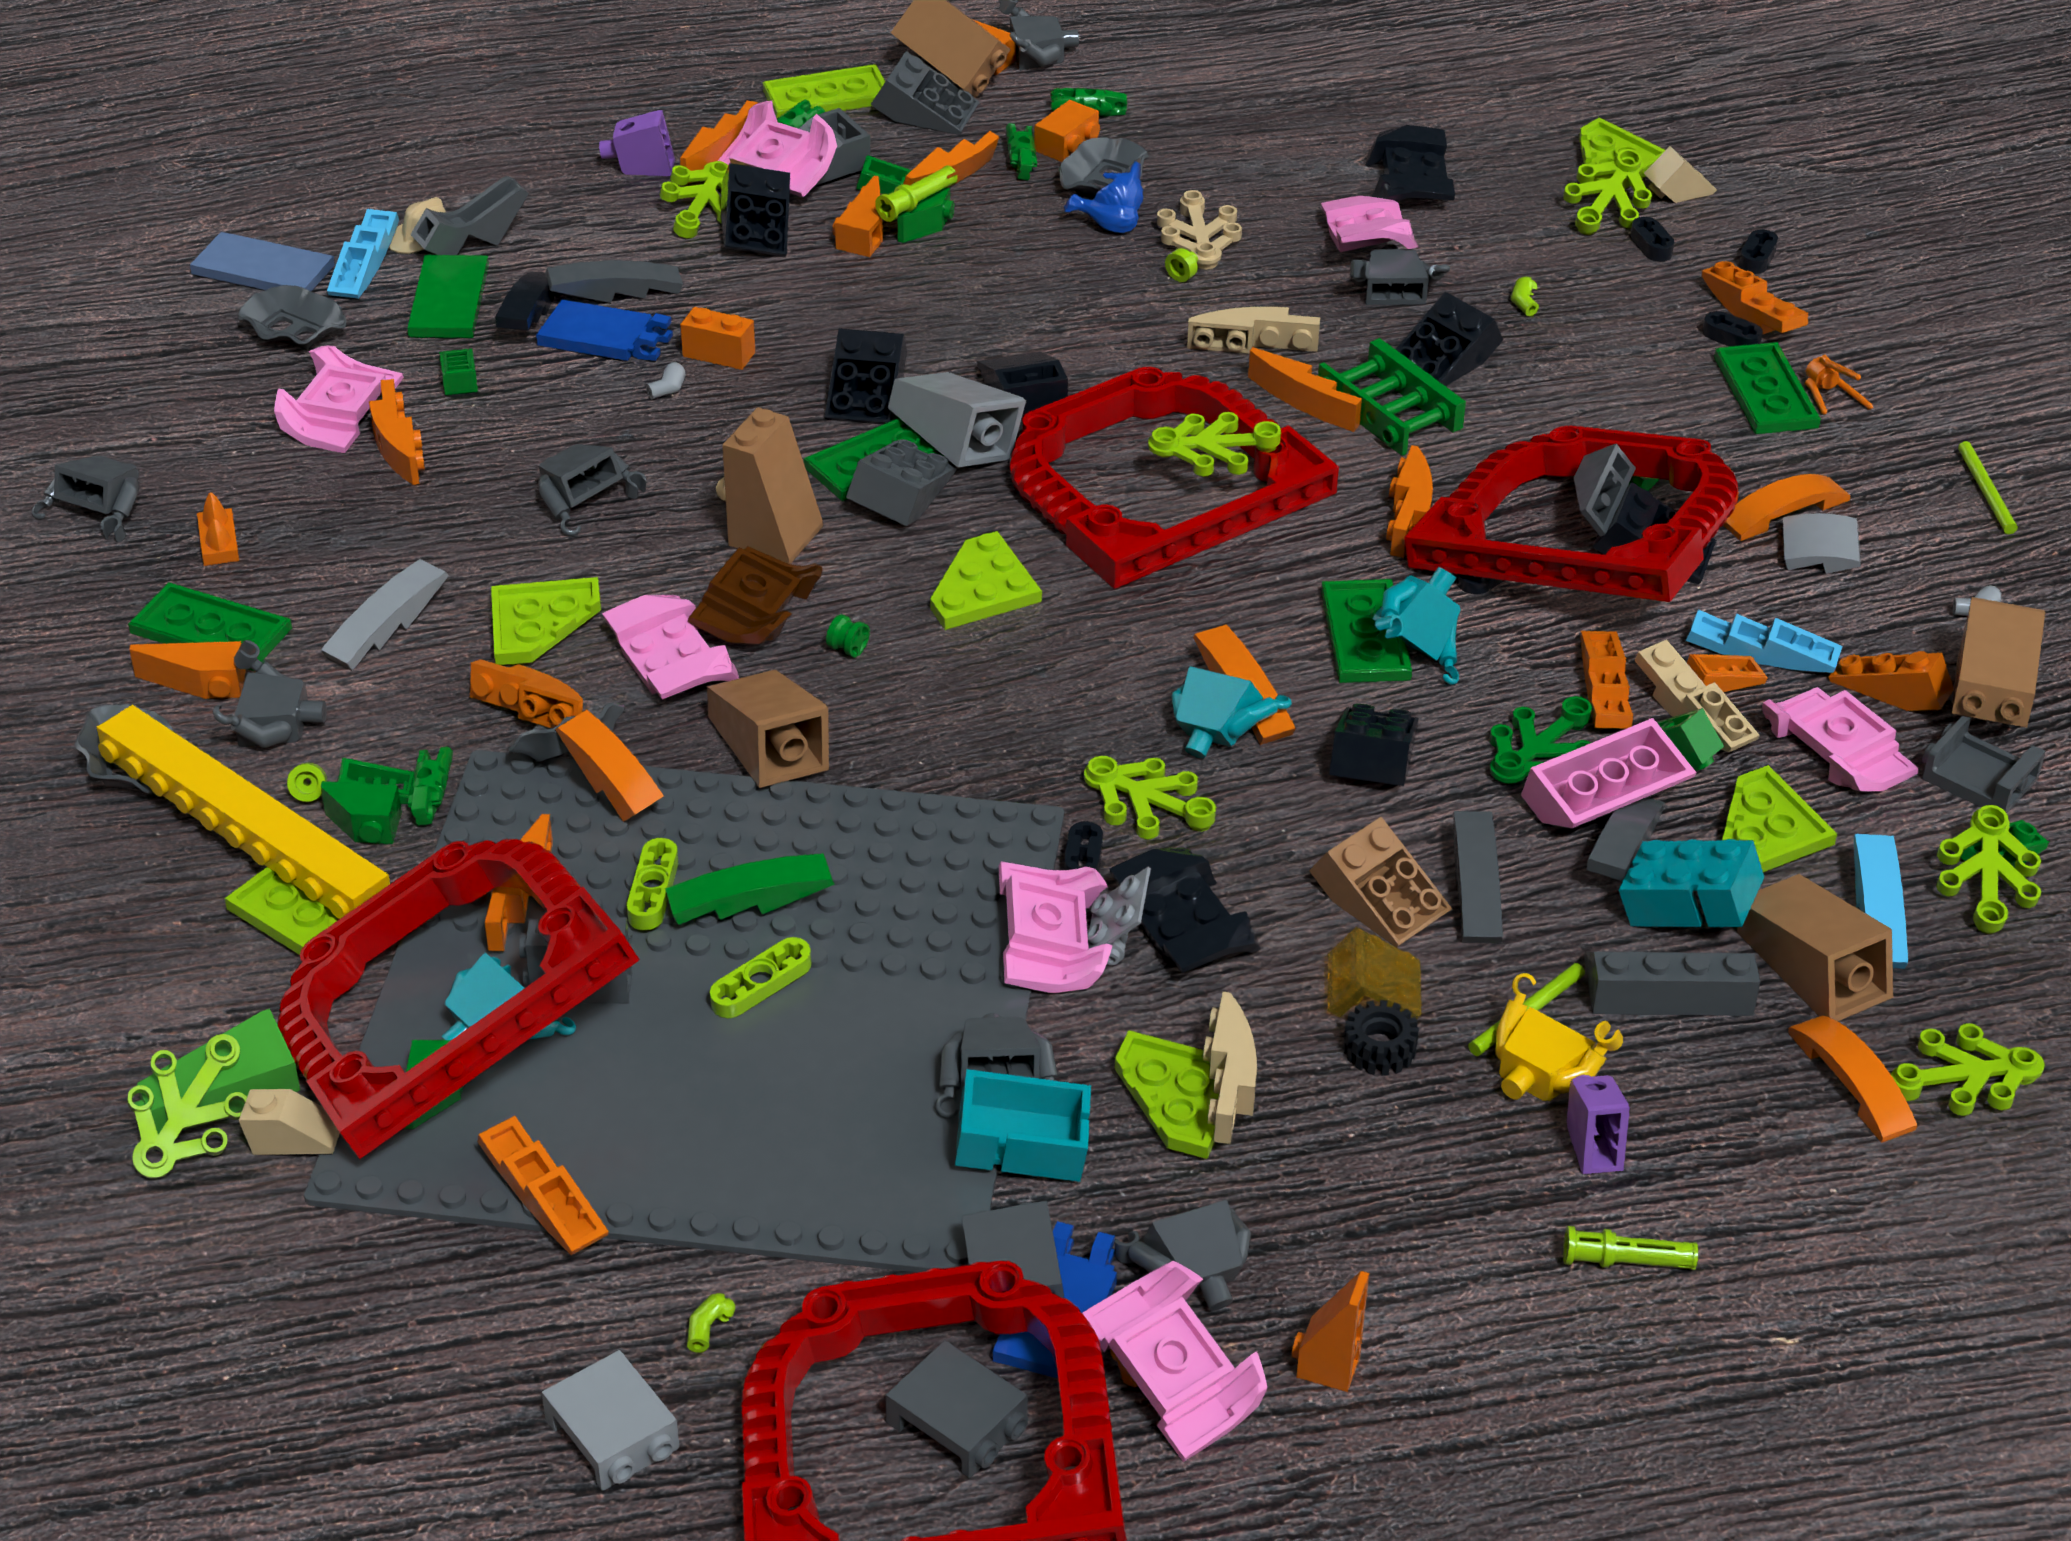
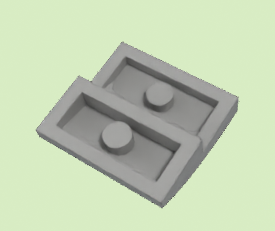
(1821, 539)

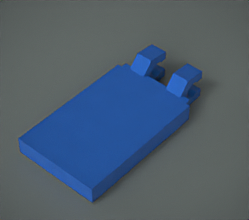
(604, 331)
(1083, 1283)

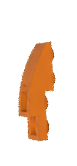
(1748, 298)
(395, 434)
(1412, 498)
(525, 690)

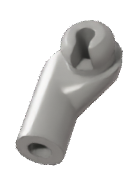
(670, 382)
(1961, 605)

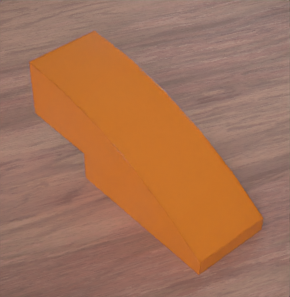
(609, 764)

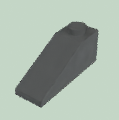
(1601, 485)

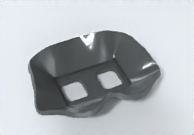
(1095, 156)
(294, 305)
(545, 742)
(88, 743)

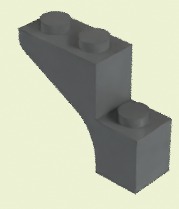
(483, 217)

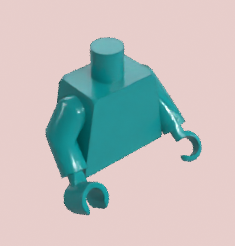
(1423, 618)
(1219, 709)
(482, 990)

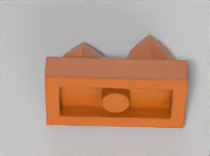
(217, 533)

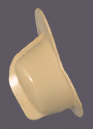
(402, 240)

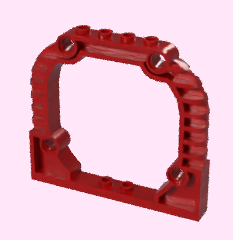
(1130, 549)
(1648, 568)
(378, 1102)
(1071, 1505)

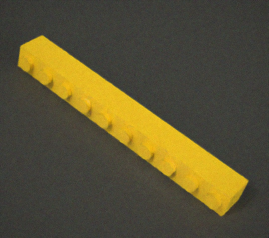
(239, 812)

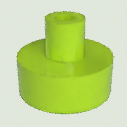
(1181, 264)
(300, 787)

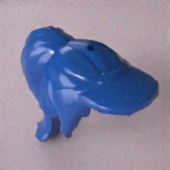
(1115, 204)

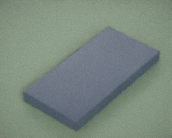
(260, 263)

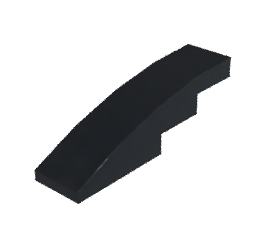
(525, 302)

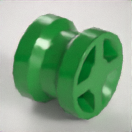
(847, 635)

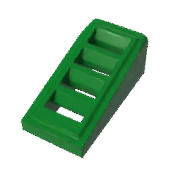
(889, 174)
(458, 371)
(364, 772)

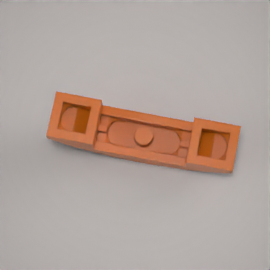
(1782, 497)
(1861, 1071)

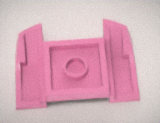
(783, 148)
(1366, 222)
(333, 402)
(666, 647)
(1846, 735)
(1050, 928)
(1177, 1359)

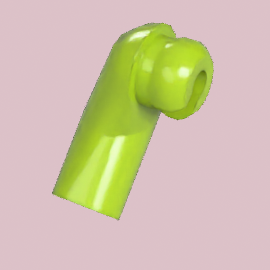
(1522, 295)
(702, 1318)

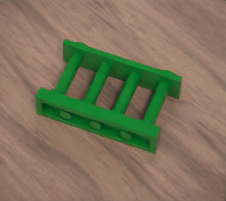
(1410, 381)

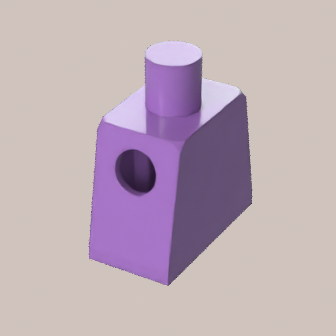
(641, 145)
(1597, 1107)

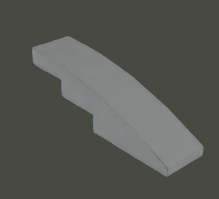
(380, 615)

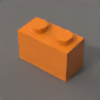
(1065, 129)
(718, 338)

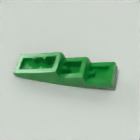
(759, 883)

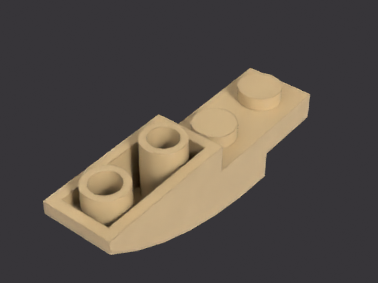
(1247, 327)
(1682, 691)
(1231, 1066)

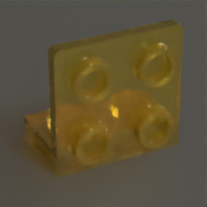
(1372, 968)

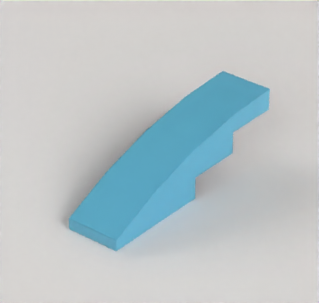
(363, 254)
(1774, 646)
(1880, 888)

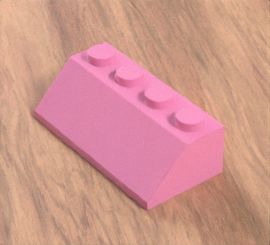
(1605, 775)

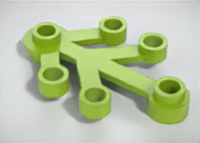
(1625, 165)
(687, 221)
(1173, 441)
(1108, 776)
(1991, 865)
(2018, 1065)
(183, 1112)

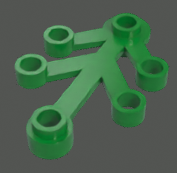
(1514, 766)

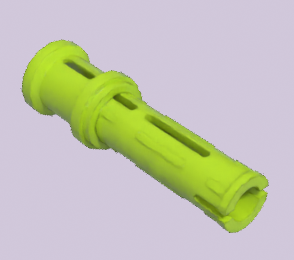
(907, 196)
(1608, 1248)

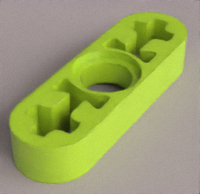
(656, 896)
(752, 992)

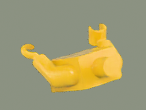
(1544, 1054)

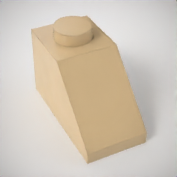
(1677, 178)
(286, 1124)

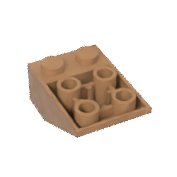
(1380, 884)

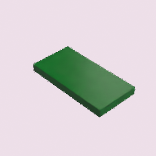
(448, 296)
(1767, 388)
(838, 463)
(195, 617)
(1357, 645)

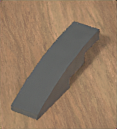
(604, 278)
(1623, 837)
(1477, 877)

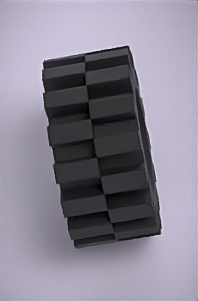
(1375, 1053)

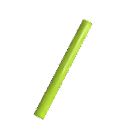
(1987, 487)
(1536, 1001)

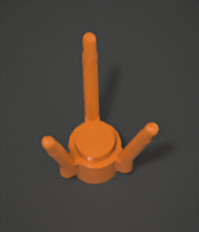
(1824, 374)

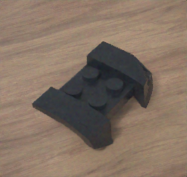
(1411, 164)
(1183, 912)

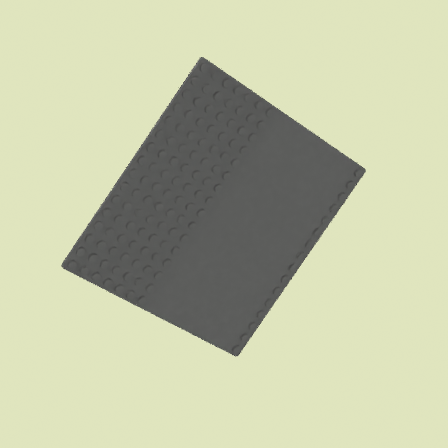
(690, 1129)

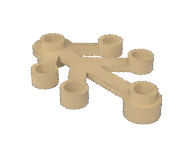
(1193, 206)

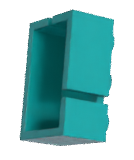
(1667, 873)
(1023, 1125)

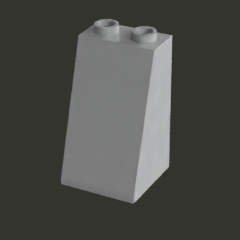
(959, 416)

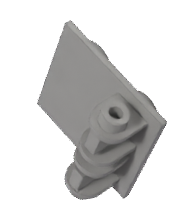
(1117, 914)

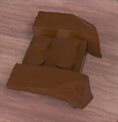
(749, 594)

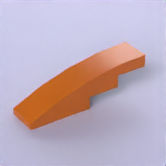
(713, 142)
(964, 158)
(1301, 389)
(1229, 656)
(1606, 679)
(510, 904)
(542, 1186)

